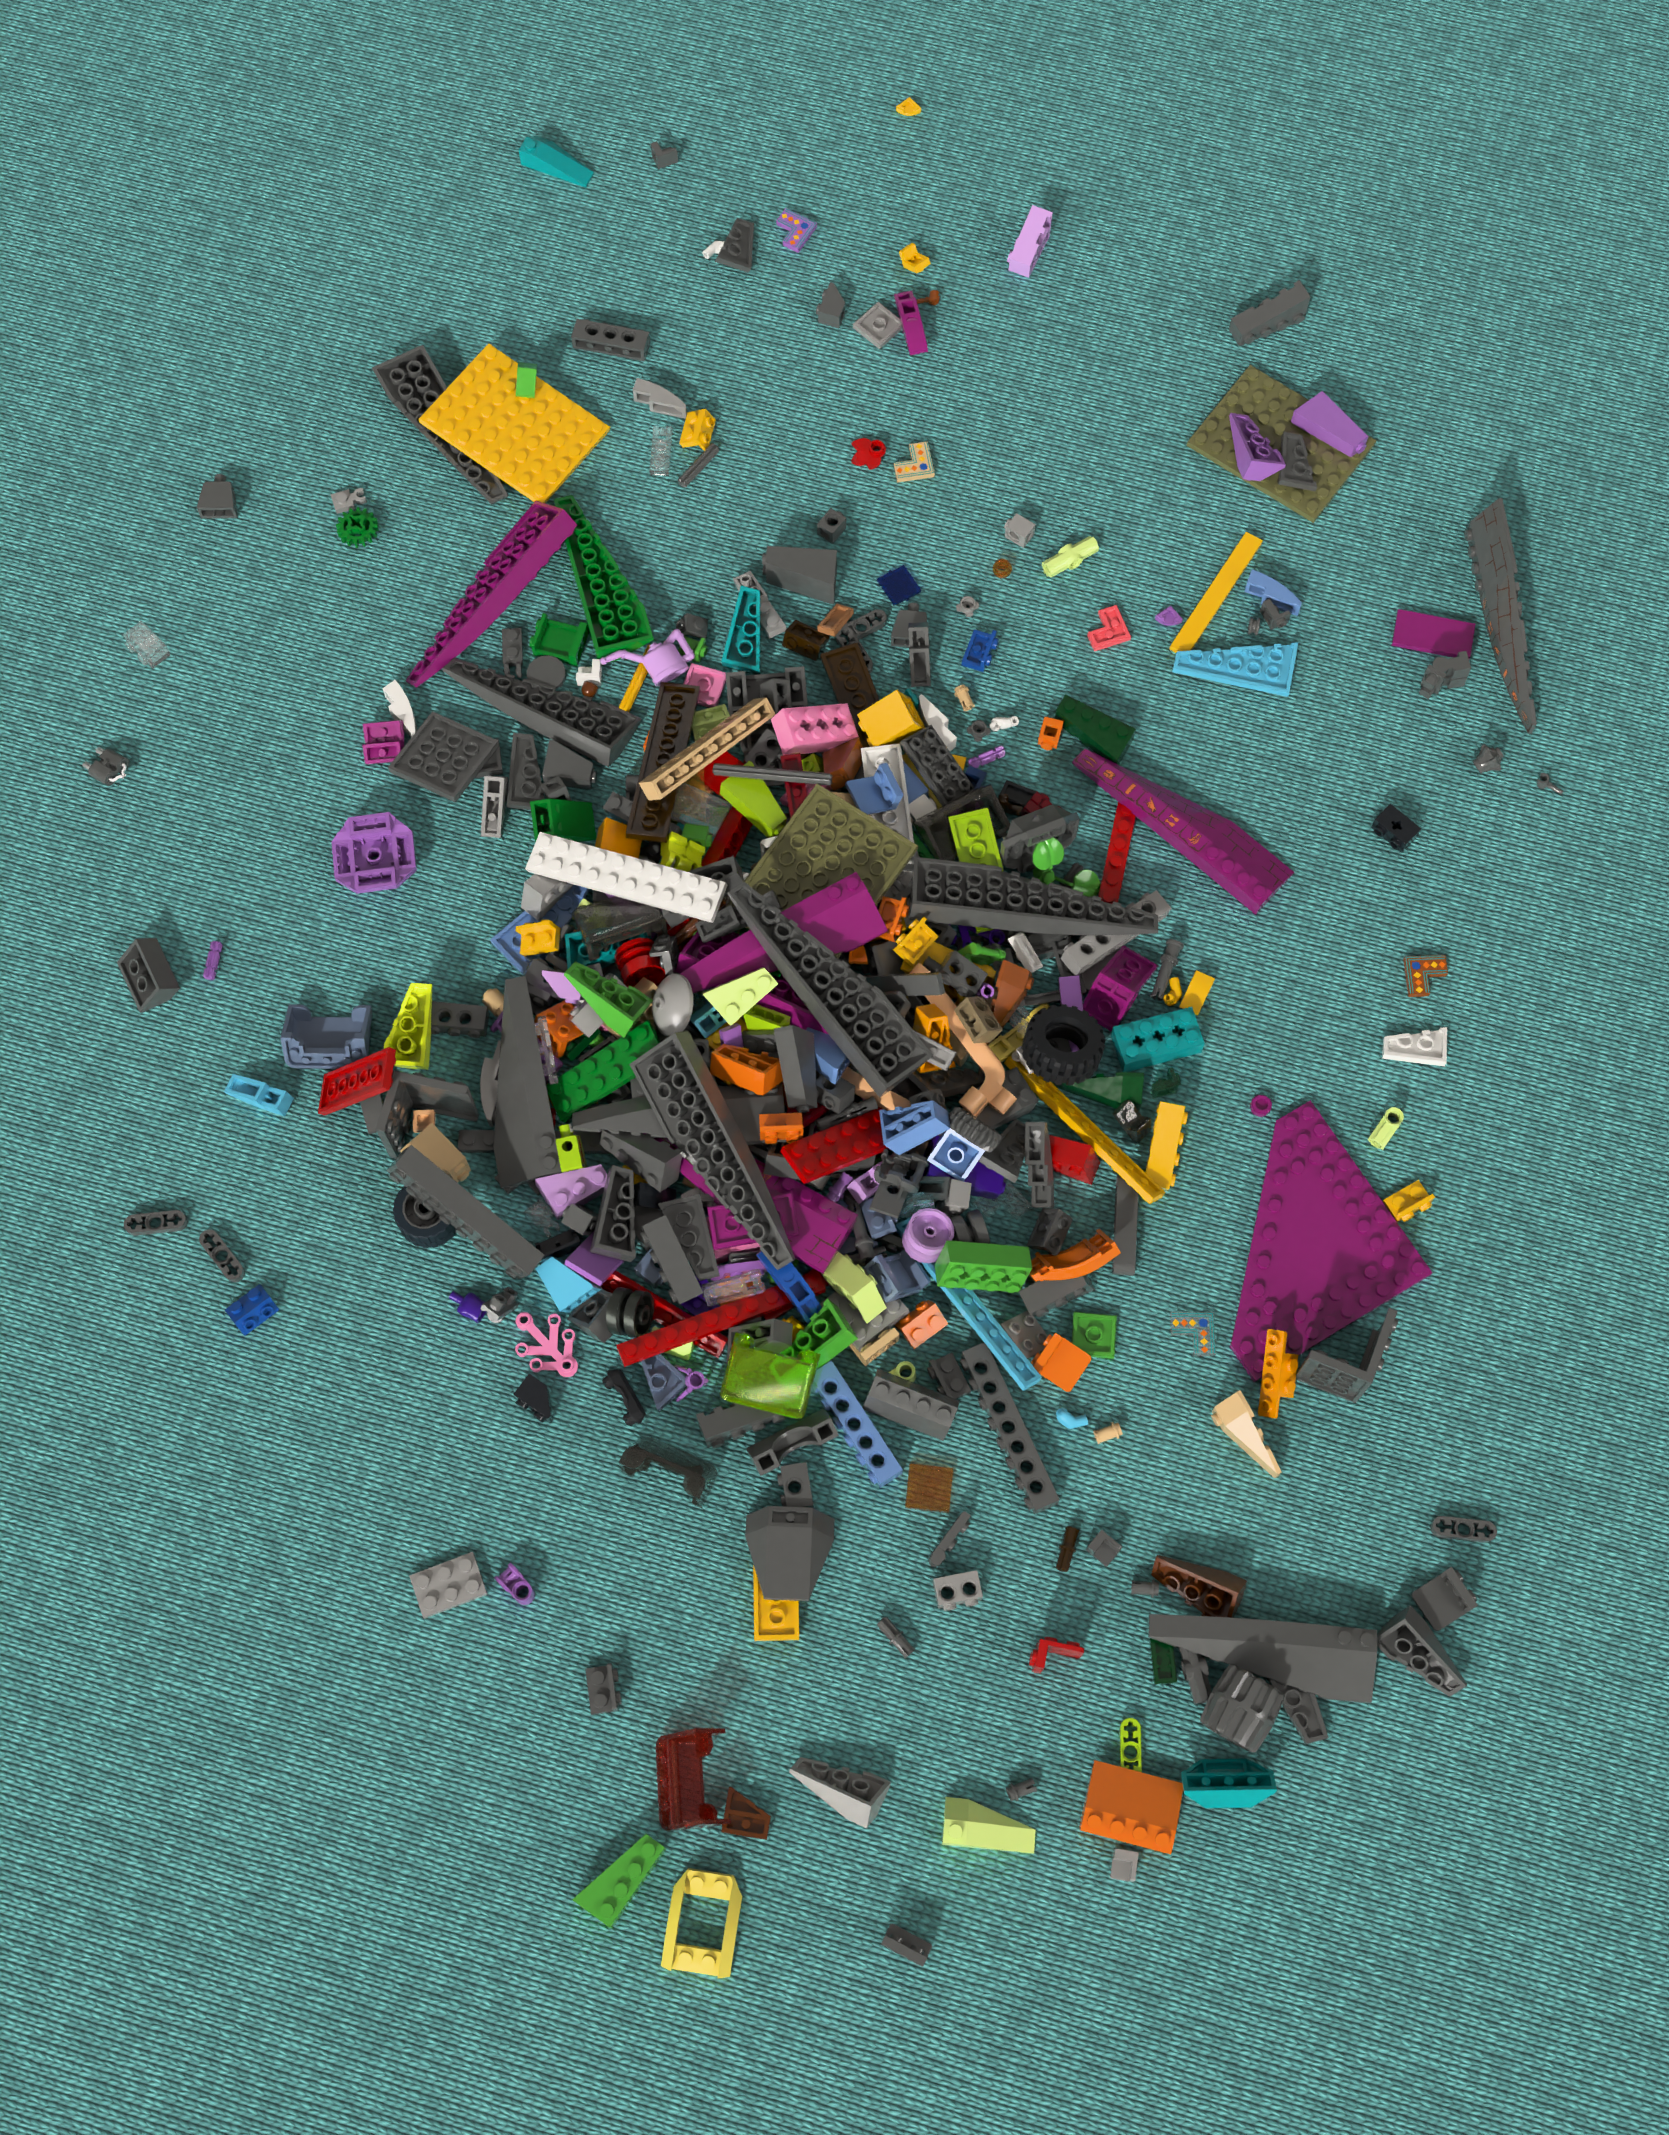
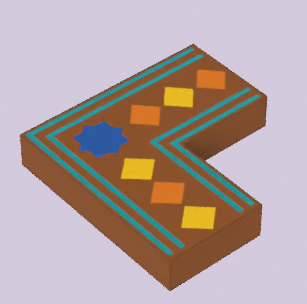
(1419, 969)

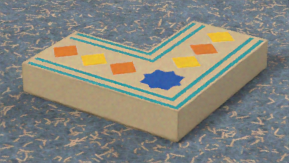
(918, 467)

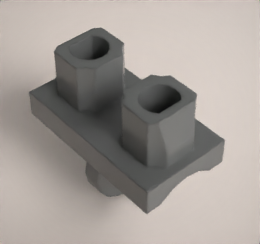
(500, 1305)

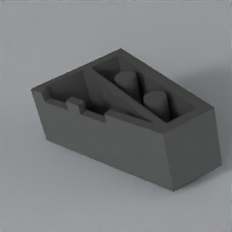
(1050, 1294)
(768, 1335)

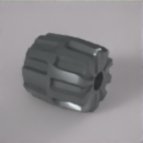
(1242, 1708)

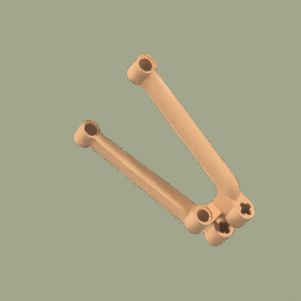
(974, 1100)

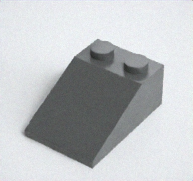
(1025, 1102)

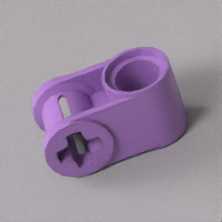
(512, 1582)

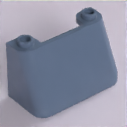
(325, 1040)

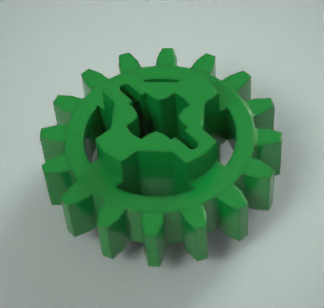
(357, 527)

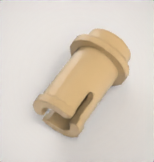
(964, 697)
(1108, 1433)

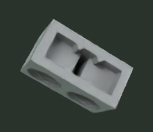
(956, 1584)

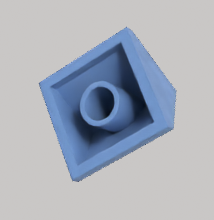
(955, 1155)

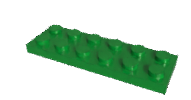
(601, 1072)

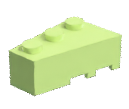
(741, 994)

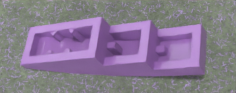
(1071, 996)

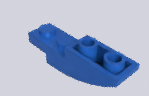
(794, 1287)

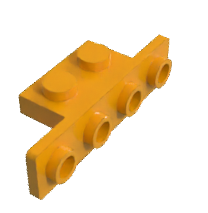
(1277, 1374)

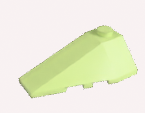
(980, 1827)

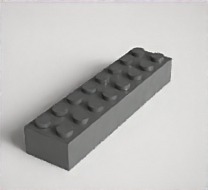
(465, 1213)

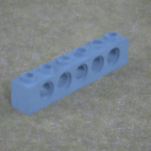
(890, 1468)

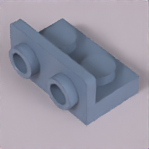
(877, 1223)

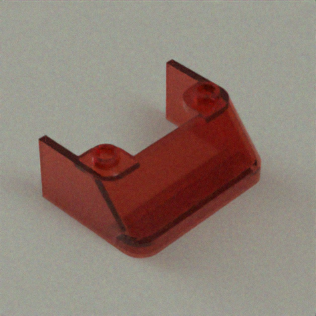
(681, 1780)

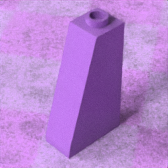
(1330, 424)

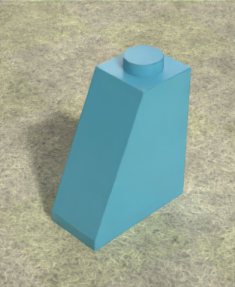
(564, 1284)

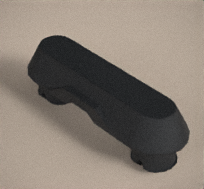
(635, 1410)

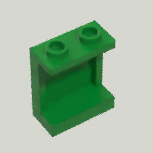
(559, 640)

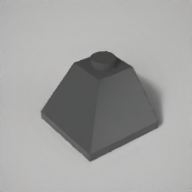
(591, 1316)

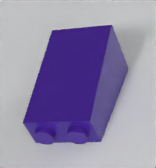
(984, 1180)

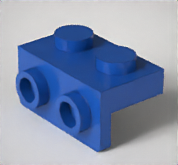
(979, 650)
(252, 1309)

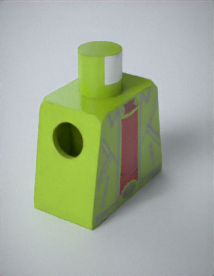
(574, 1158)

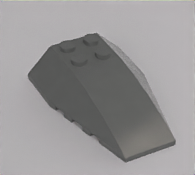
(744, 688)

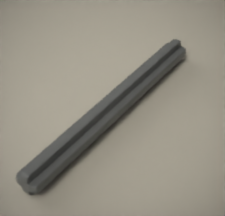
(772, 774)

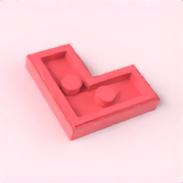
(1112, 633)

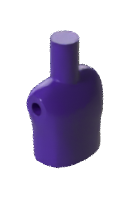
(469, 1306)

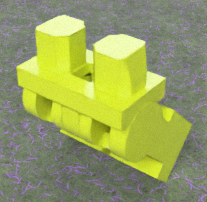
(681, 854)

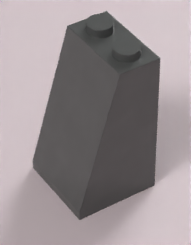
(802, 571)

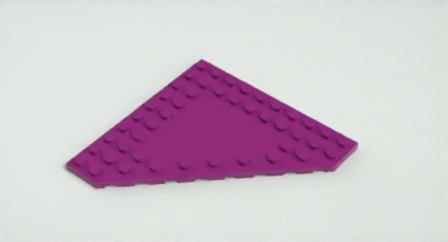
(1318, 1245)

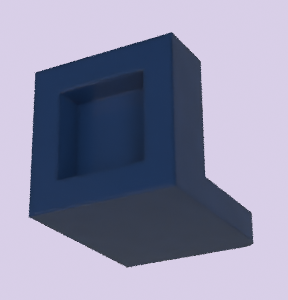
(976, 776)

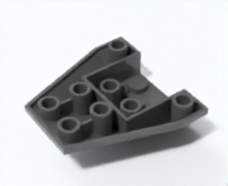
(788, 1549)

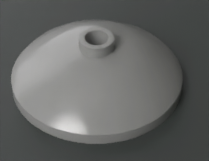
(672, 1004)

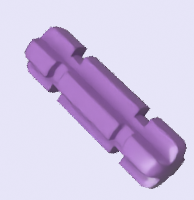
(987, 757)
(212, 960)

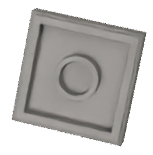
(878, 325)

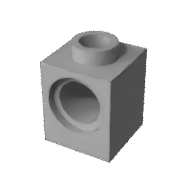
(1019, 530)

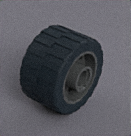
(418, 1223)

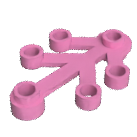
(548, 1347)

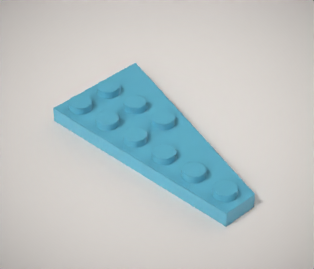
(1249, 667)

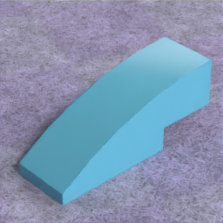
(259, 1094)

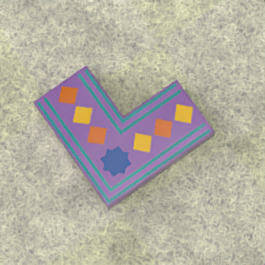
(799, 227)

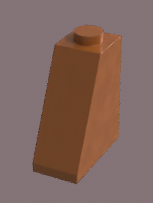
(843, 762)

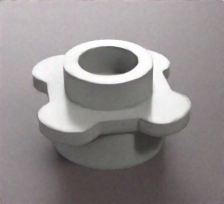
(967, 601)

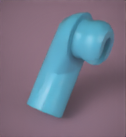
(1069, 1420)

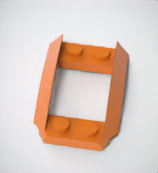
(1086, 1255)

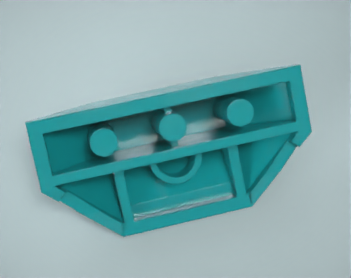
(1228, 1783)

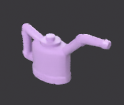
(662, 660)

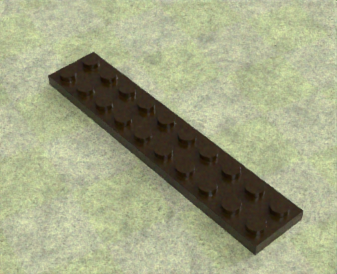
(667, 738)

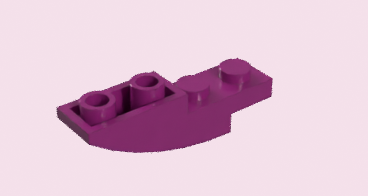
(911, 322)

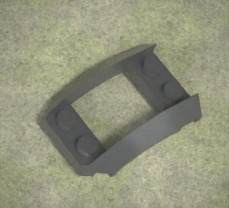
(1043, 951)

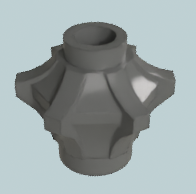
(1488, 759)

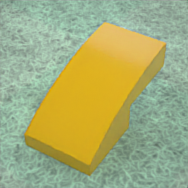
(1197, 992)

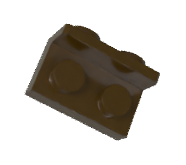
(804, 640)

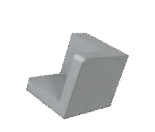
(1124, 1865)

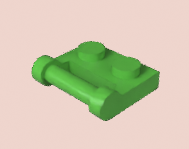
(981, 955)

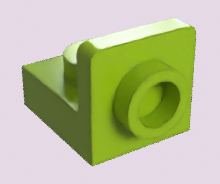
(813, 763)

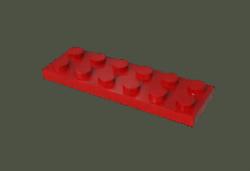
(357, 1081)
(836, 1147)

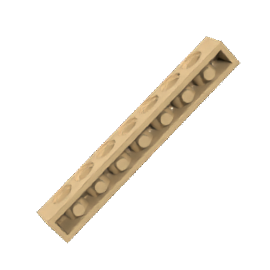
(707, 749)

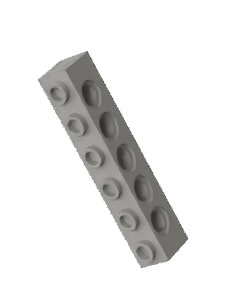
(1079, 961)

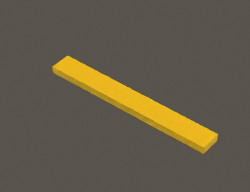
(1216, 593)

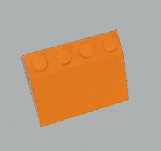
(1132, 1807)

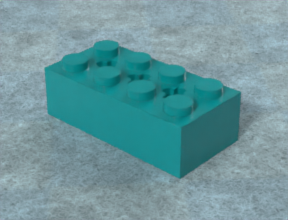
(1148, 1031)

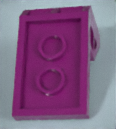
(1118, 987)

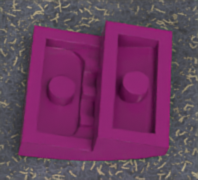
(382, 741)

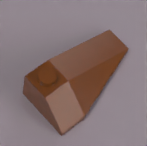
(1012, 988)

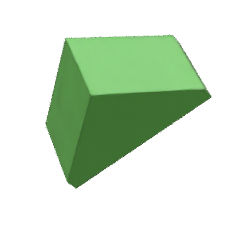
(526, 380)

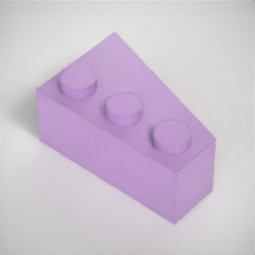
(1030, 241)
(571, 1188)

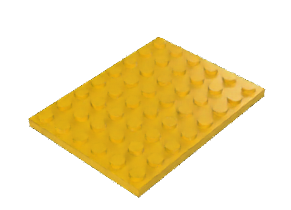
(518, 439)

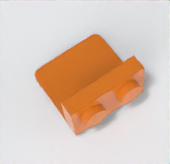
(1061, 1362)

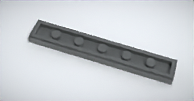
(910, 984)

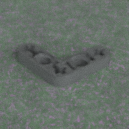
(855, 635)

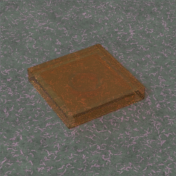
(929, 1488)

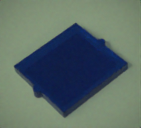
(898, 585)

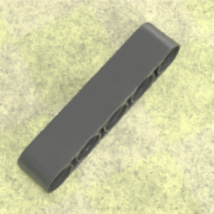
(1125, 1228)

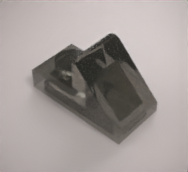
(1132, 1121)

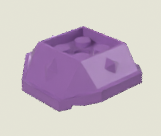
(370, 837)

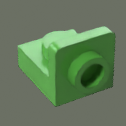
(699, 647)

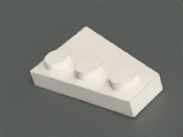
(1423, 1048)

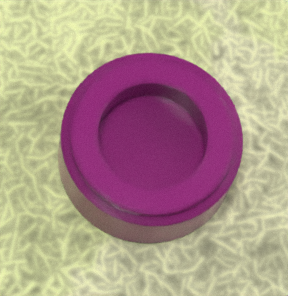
(1260, 1105)

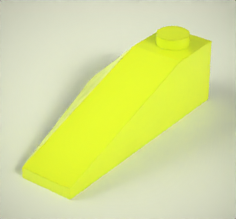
(413, 1029)

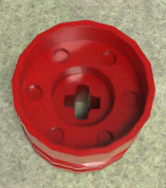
(635, 962)

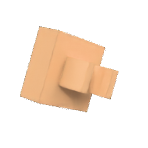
(422, 1119)

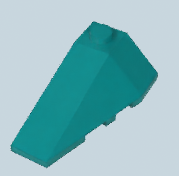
(553, 160)

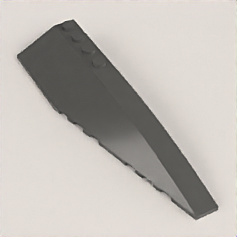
(1006, 901)

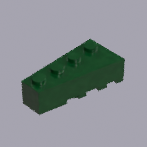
(1095, 729)

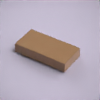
(835, 619)

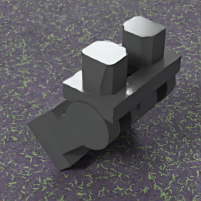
(1445, 672)

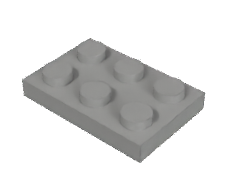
(448, 1585)

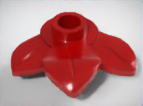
(866, 454)

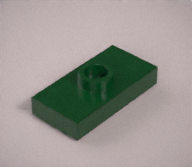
(1162, 1662)

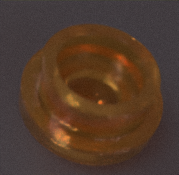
(1002, 563)

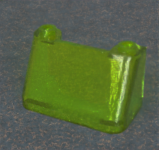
(768, 1378)

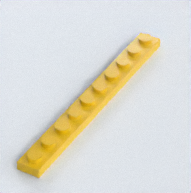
(1091, 1134)

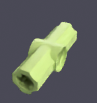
(1070, 556)

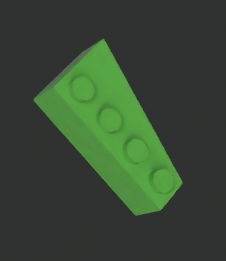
(825, 1334)
(618, 1884)

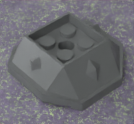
(1032, 829)

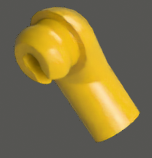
(1175, 992)

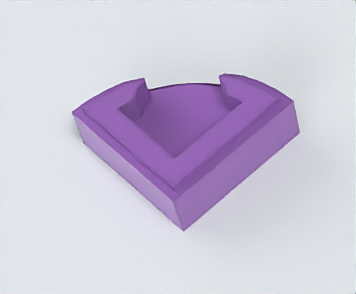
(1169, 617)

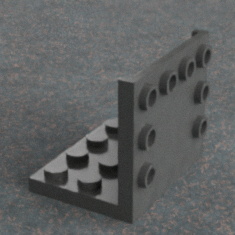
(420, 1093)
(1341, 1378)

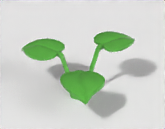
(1052, 853)

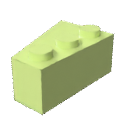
(855, 1286)

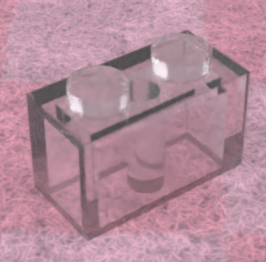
(146, 645)

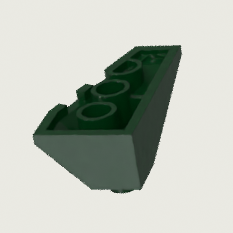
(1110, 1090)

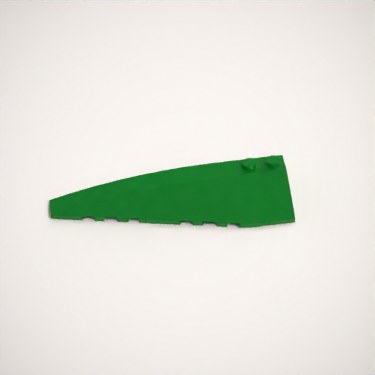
(609, 604)

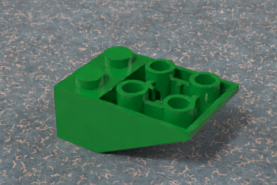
(563, 819)

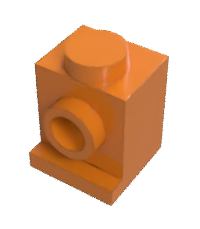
(1050, 733)

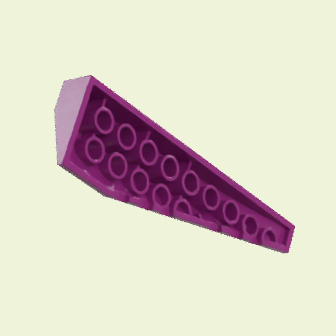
(837, 916)

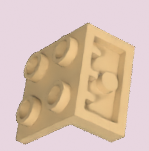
(877, 1347)

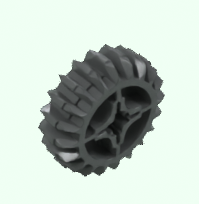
(973, 1129)

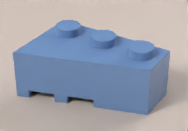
(912, 1125)

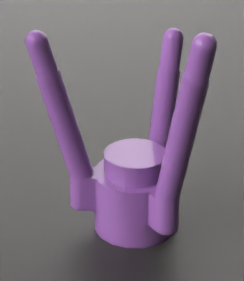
(693, 1381)

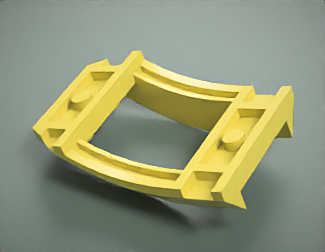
(698, 1958)

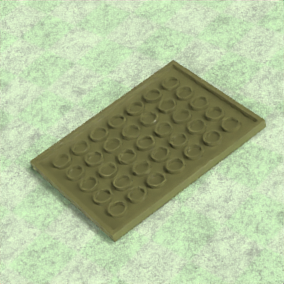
(1271, 409)
(824, 845)

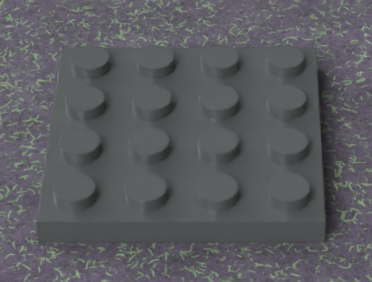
(443, 756)

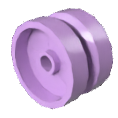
(927, 1234)

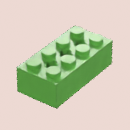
(983, 1266)

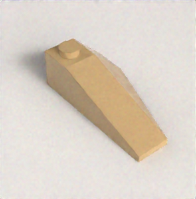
(1236, 1421)

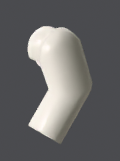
(712, 249)
(1003, 723)

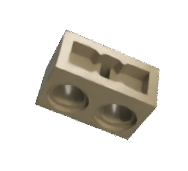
(978, 1019)

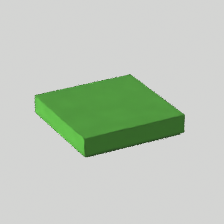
(1094, 1334)

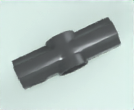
(1196, 1673)

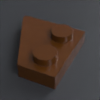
(745, 1817)

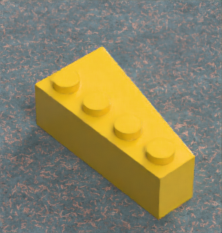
(1165, 1144)

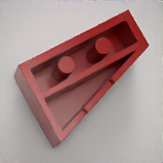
(1074, 1159)

